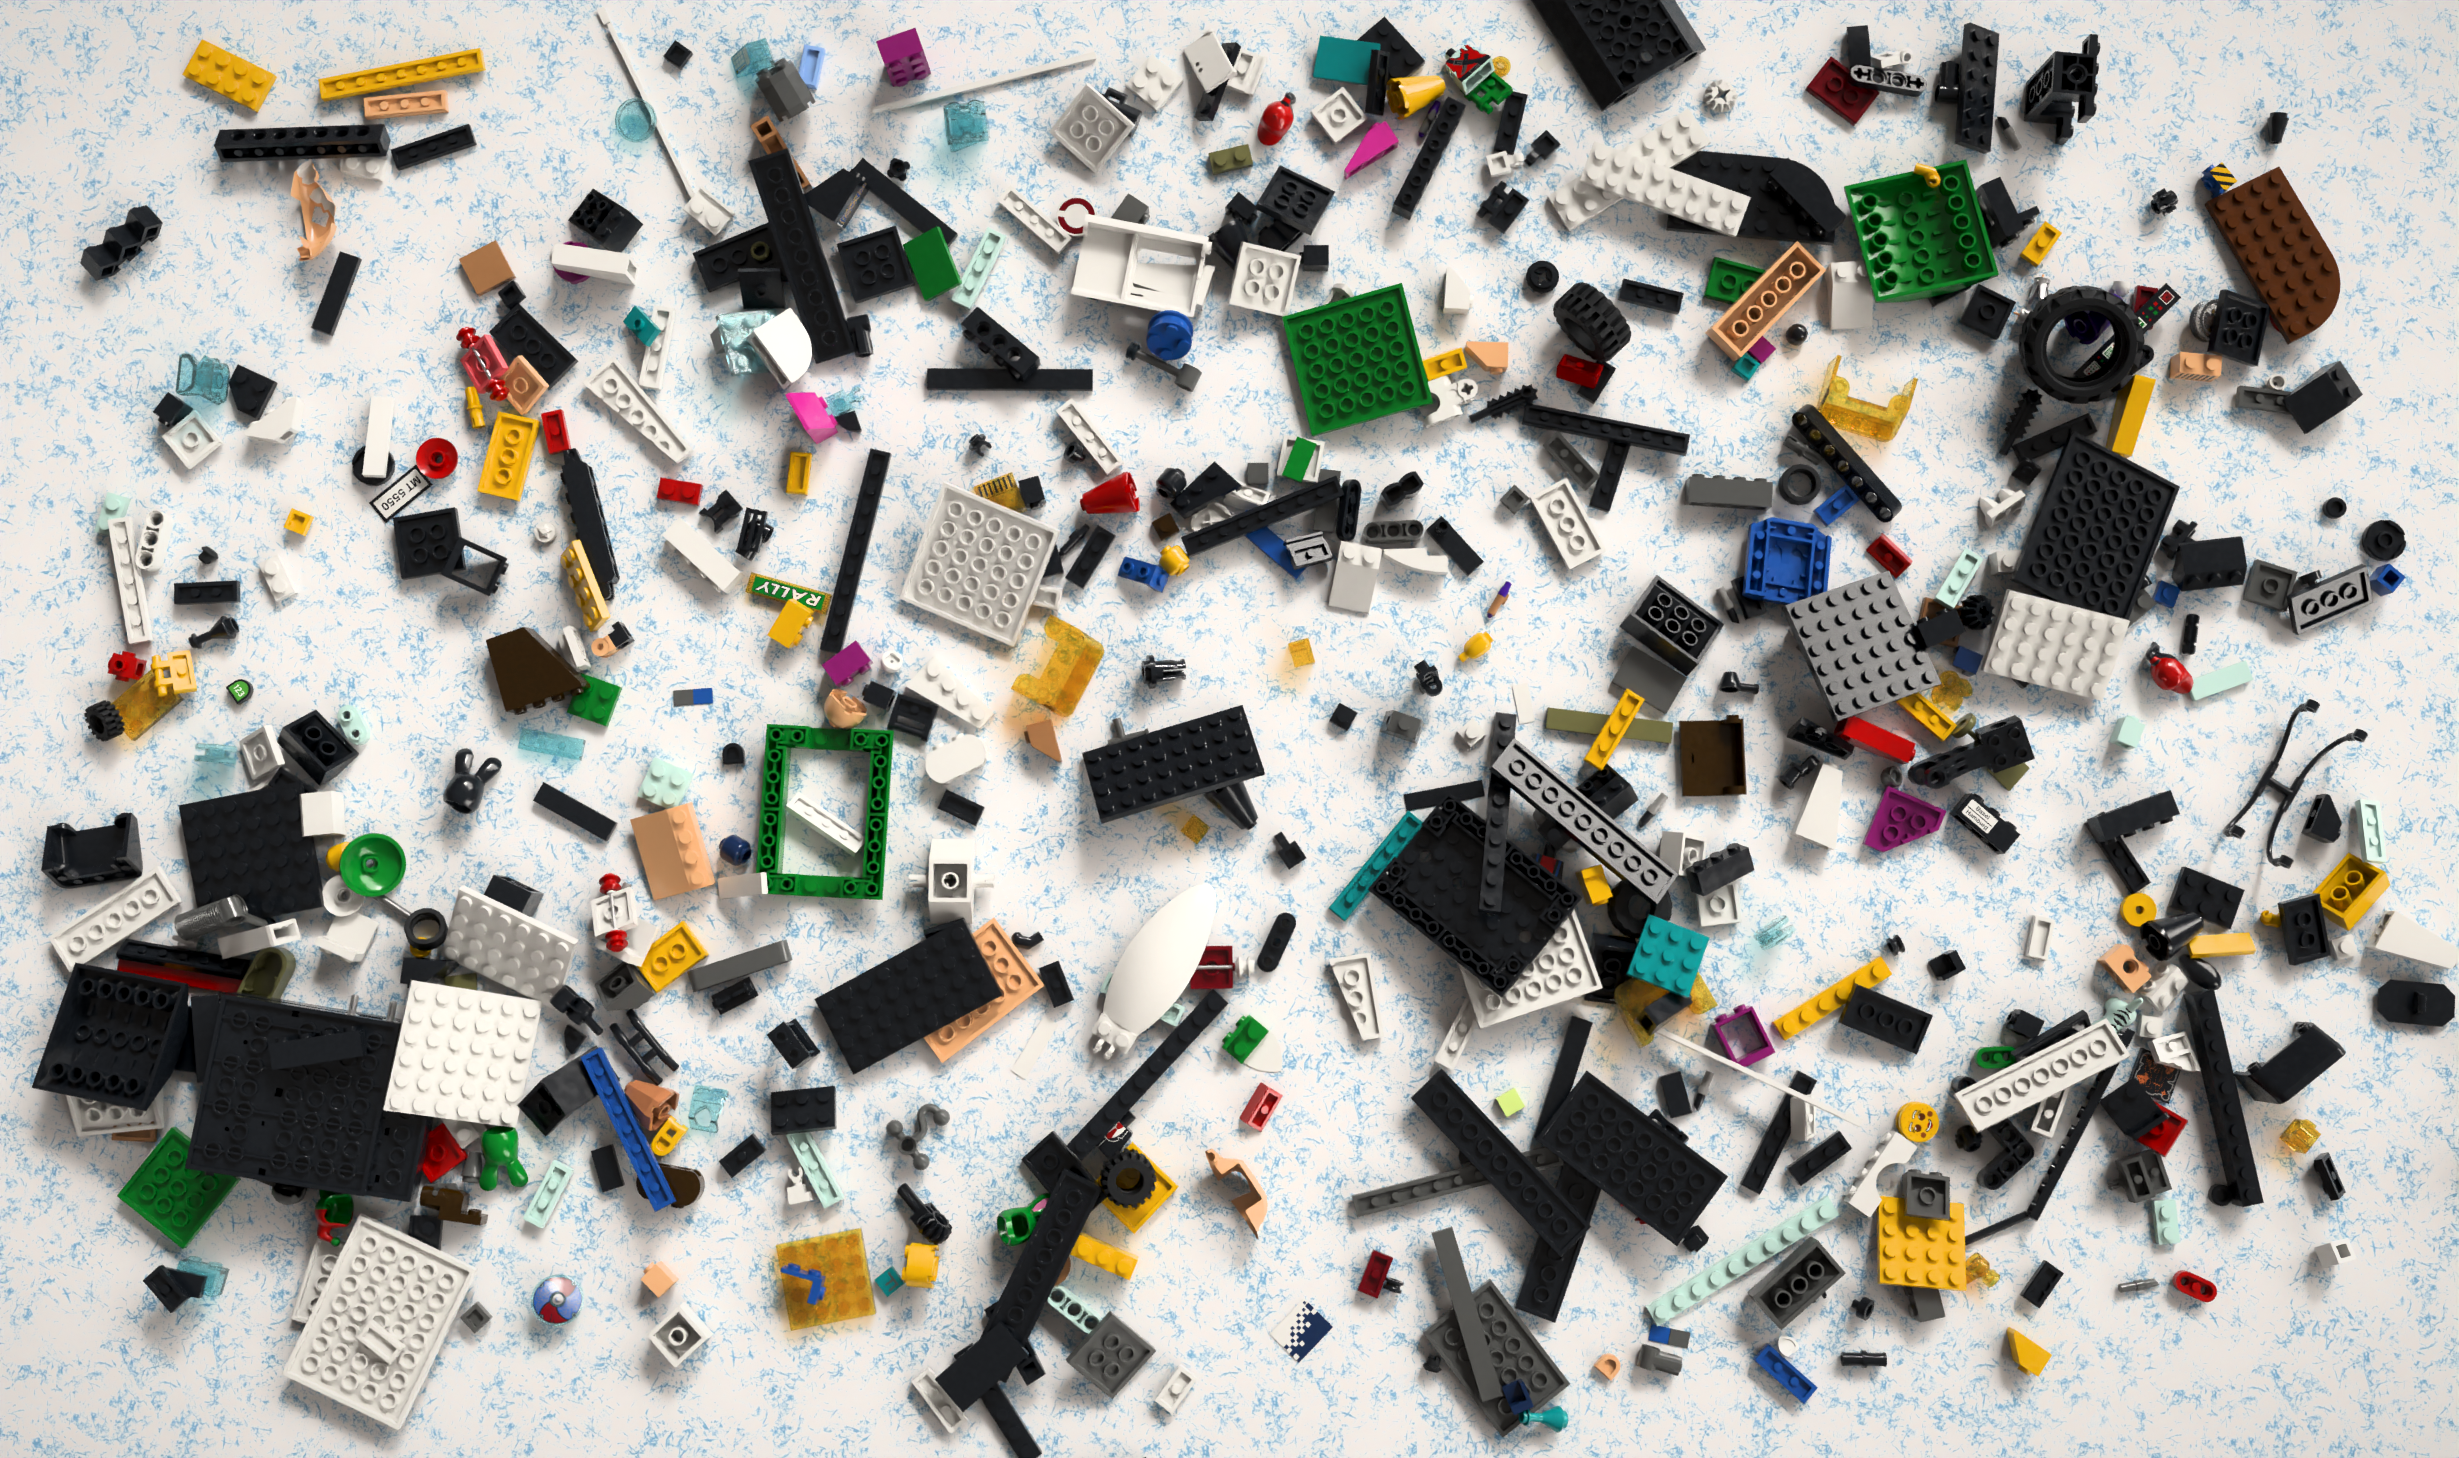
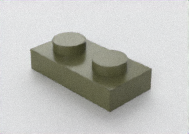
(1230, 159)

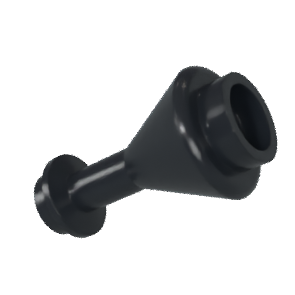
(223, 629)

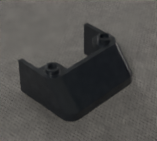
(2291, 1067)

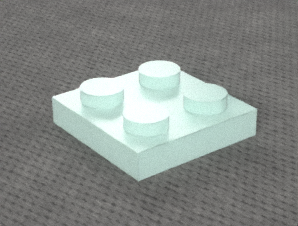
(665, 784)

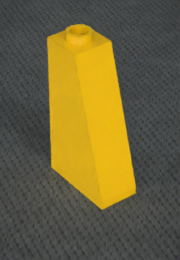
(2129, 415)

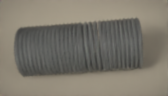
(201, 920)

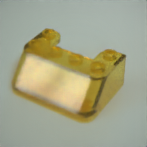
(1066, 672)
(1636, 995)

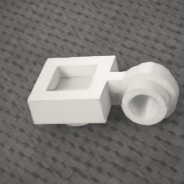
(1887, 59)

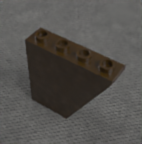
(531, 671)

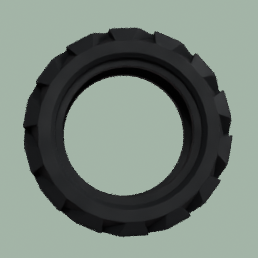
(2112, 375)

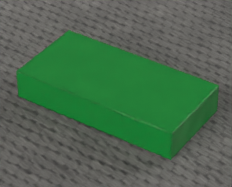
(1299, 459)

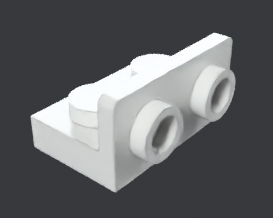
(573, 649)

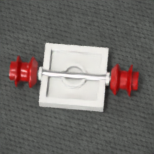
(614, 912)

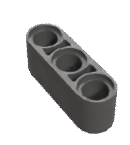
(1402, 527)

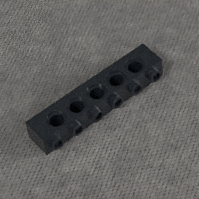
(1428, 158)

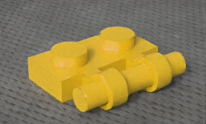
(181, 673)

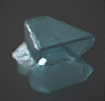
(966, 124)
(203, 378)

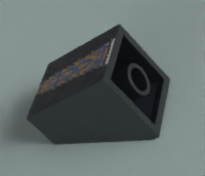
(839, 196)

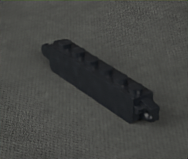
(590, 521)

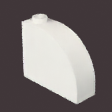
(783, 347)

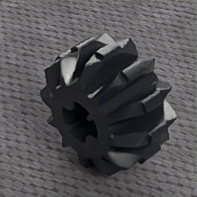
(1976, 612)

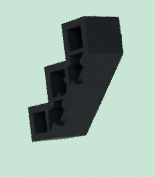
(121, 243)

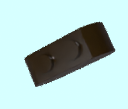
(684, 1182)

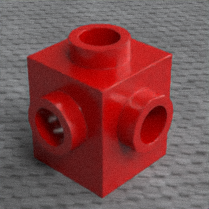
(126, 666)

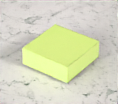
(1510, 1102)

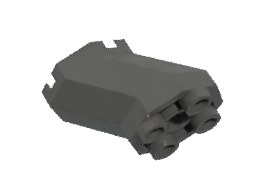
(784, 89)

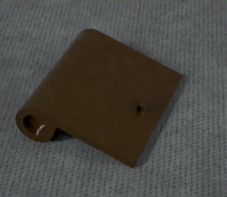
(1716, 755)

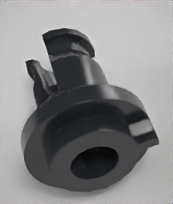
(1153, 671)

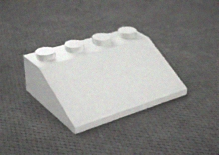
(99, 1118)

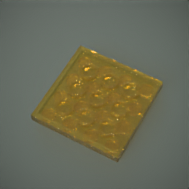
(847, 1282)

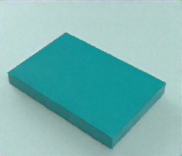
(1343, 60)

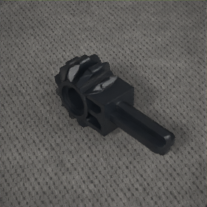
(926, 1217)

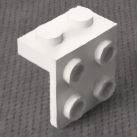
(348, 937)

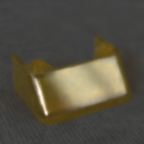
(1858, 415)

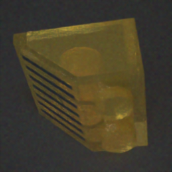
(1002, 491)

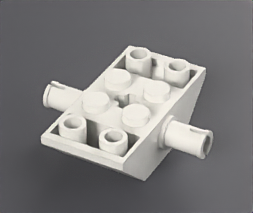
(947, 859)

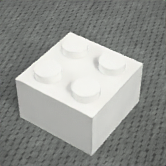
(679, 1334)

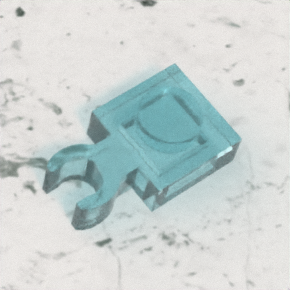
(841, 402)

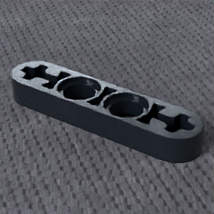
(1886, 77)

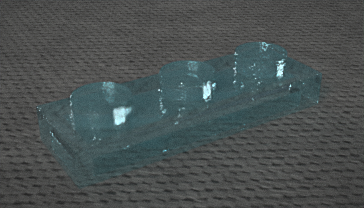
(551, 744)

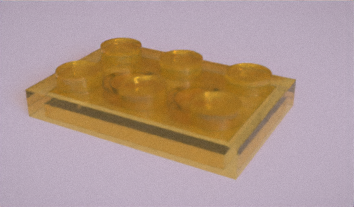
(143, 707)

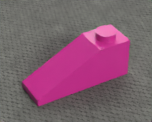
(1376, 144)

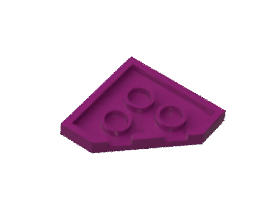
(1901, 820)

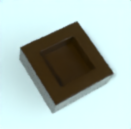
(1165, 527)

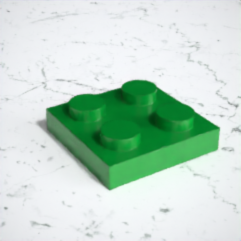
(596, 702)

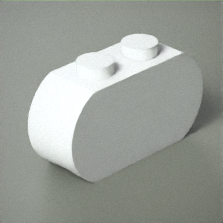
(956, 758)

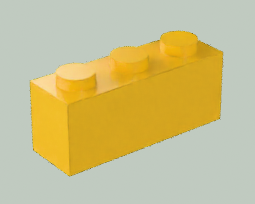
(1104, 1255)

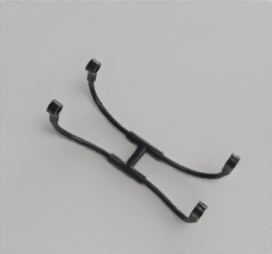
(2233, 830)

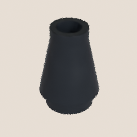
(2276, 126)

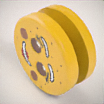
(1917, 1121)

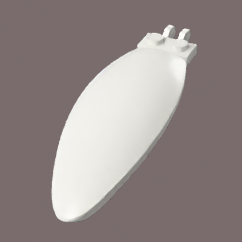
(1156, 968)

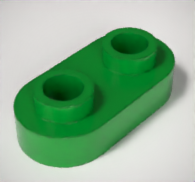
(1994, 1057)

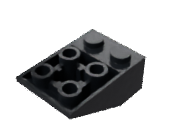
(605, 221)

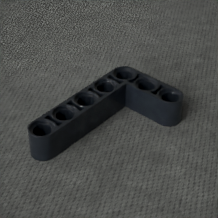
(2010, 1148)

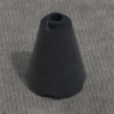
(1227, 241)
(1235, 804)
(2170, 934)

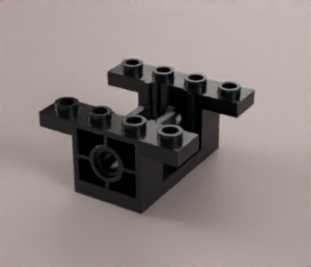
(2064, 80)

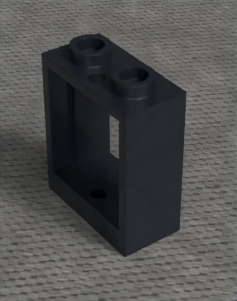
(454, 556)

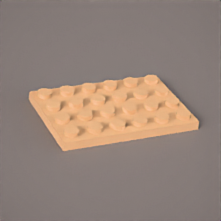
(1015, 979)

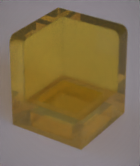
(1301, 652)
(1195, 829)

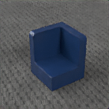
(1966, 660)
(1517, 1396)

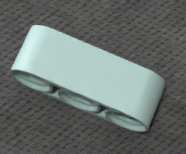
(1068, 1299)

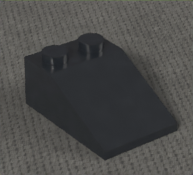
(2322, 396)
(1611, 959)

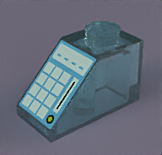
(752, 58)

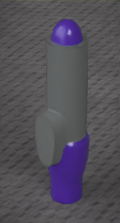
(1429, 119)

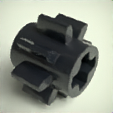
(2164, 202)
(1968, 1138)

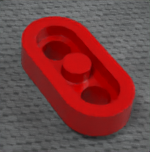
(2193, 1285)

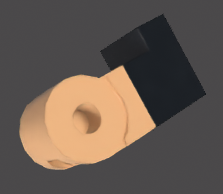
(612, 642)

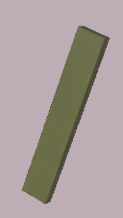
(1593, 723)

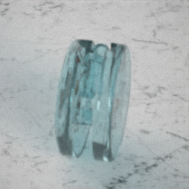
(215, 754)
(1772, 934)

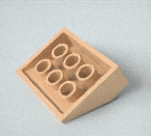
(673, 851)

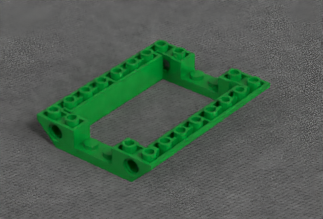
(774, 801)

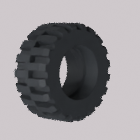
(1592, 322)

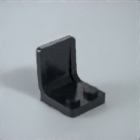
(2133, 1109)

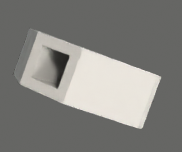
(278, 423)

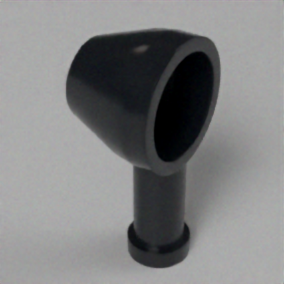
(1730, 684)

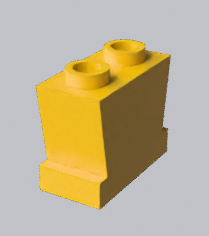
(1594, 885)

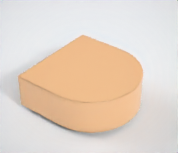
(1608, 1365)

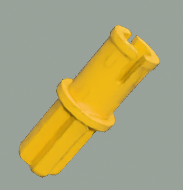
(474, 408)

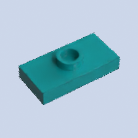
(642, 326)

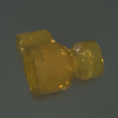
(1979, 1267)

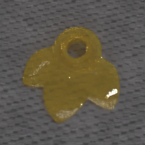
(1952, 693)

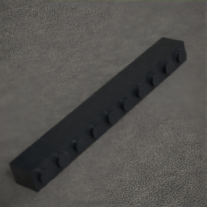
(2223, 1098)

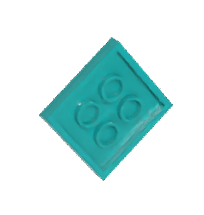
(1667, 956)

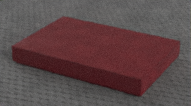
(1835, 92)

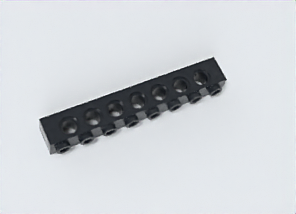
(302, 143)

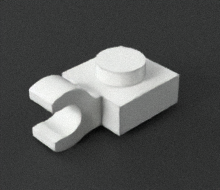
(1500, 164)

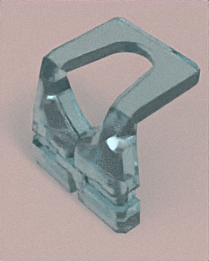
(707, 1099)

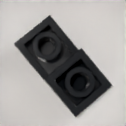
(1858, 46)

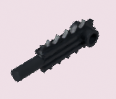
(1505, 404)
(2020, 420)

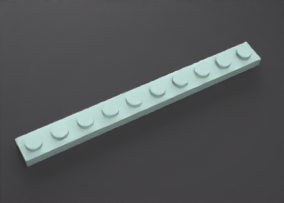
(1742, 1260)

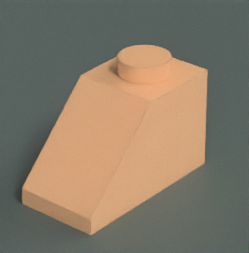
(1489, 355)

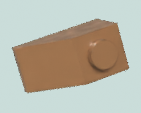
(1043, 739)

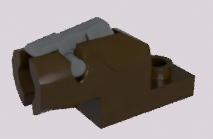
(451, 1203)

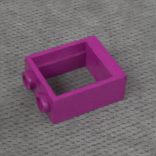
(1753, 1056)

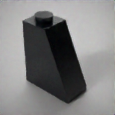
(1663, 1011)

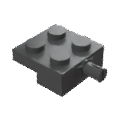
(2141, 1176)

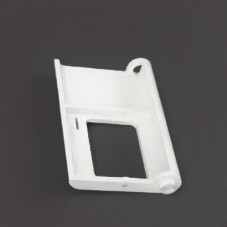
(1111, 257)

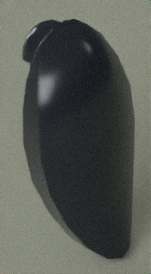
(2200, 972)

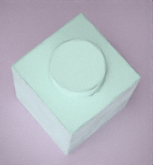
(2127, 732)

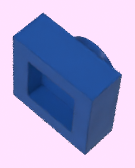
(2166, 594)

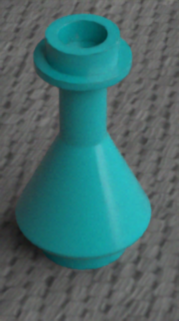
(1553, 1418)

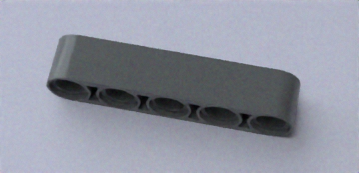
(739, 965)

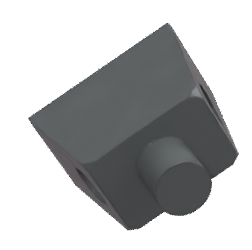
(1402, 726)

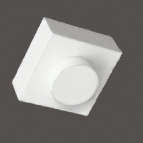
(1471, 732)
(2343, 947)
(2149, 1027)

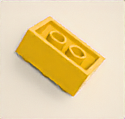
(2351, 890)

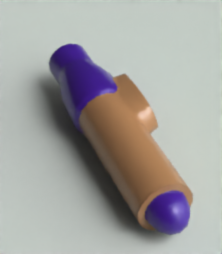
(1501, 598)

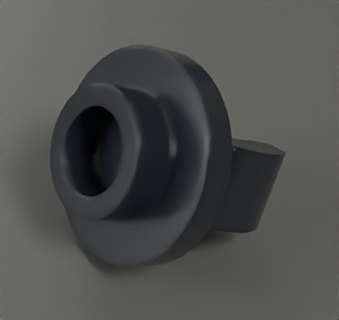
(976, 443)

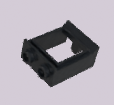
(791, 1045)

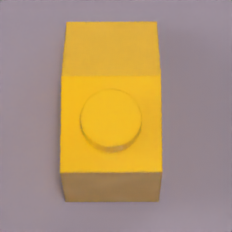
(2027, 1353)

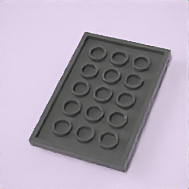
(1513, 1354)

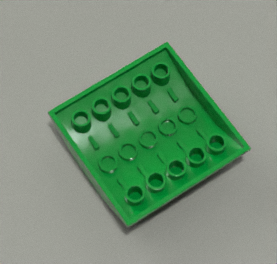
(1920, 236)

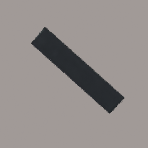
(1434, 796)

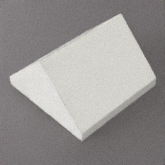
(322, 813)

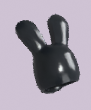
(464, 789)

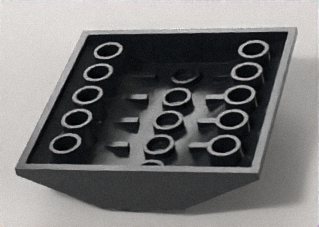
(114, 1037)

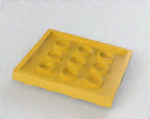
(1920, 1249)

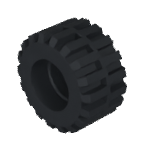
(1132, 1195)

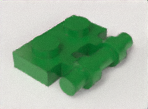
(1494, 89)

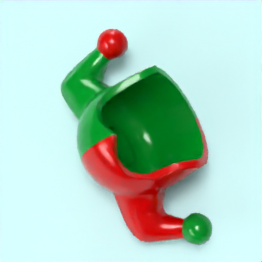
(332, 1211)

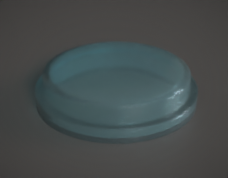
(635, 120)

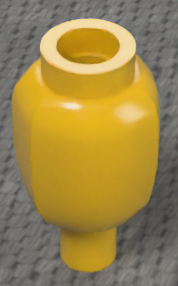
(1476, 646)

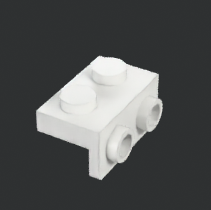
(2163, 985)

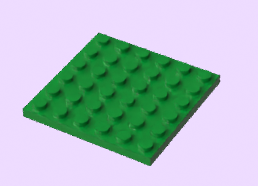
(1357, 359)

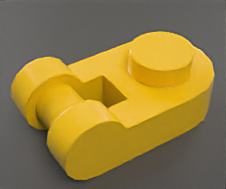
(663, 1143)

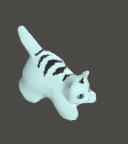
(2120, 1013)

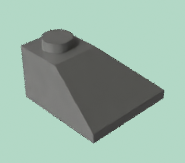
(623, 988)

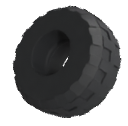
(1619, 911)

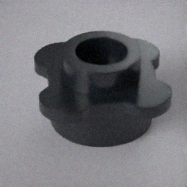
(897, 163)

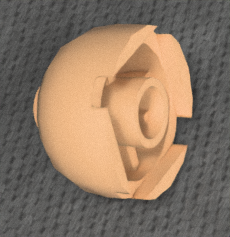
(843, 711)

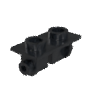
(734, 996)

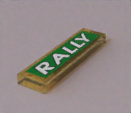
(783, 591)

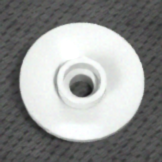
(334, 900)

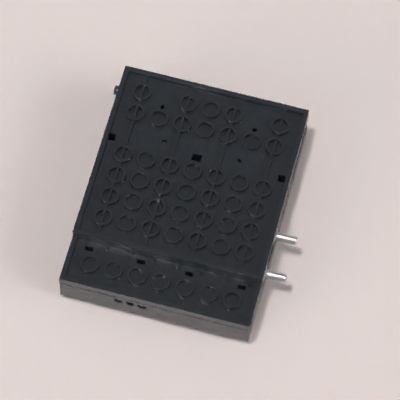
(311, 1121)

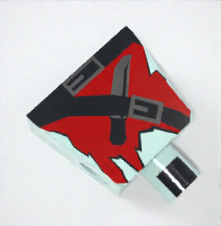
(1468, 67)

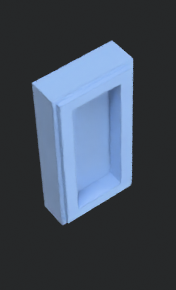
(811, 65)

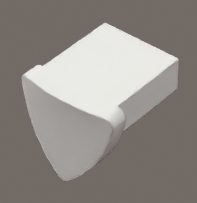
(1339, 292)

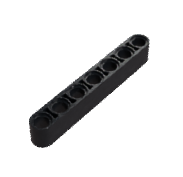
(1846, 463)

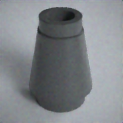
(472, 1168)

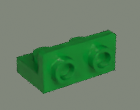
(1245, 1038)

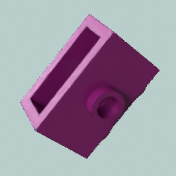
(848, 664)

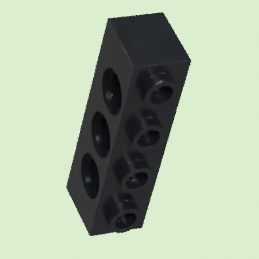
(980, 321)

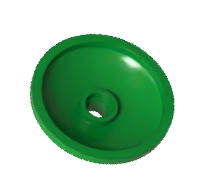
(387, 865)

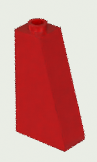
(1875, 740)

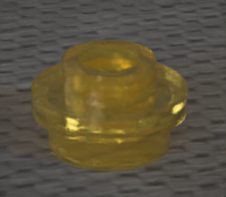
(1504, 71)

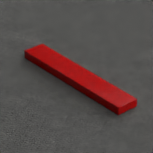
(192, 978)

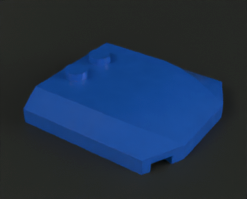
(1785, 561)

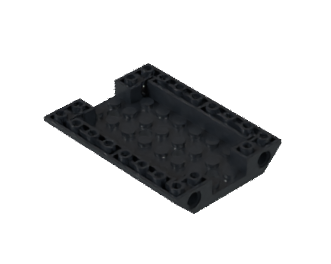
(1610, 54)
(1450, 916)

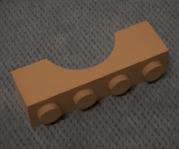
(772, 142)

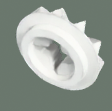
(1719, 104)

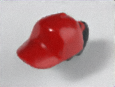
(1276, 120)
(2168, 671)

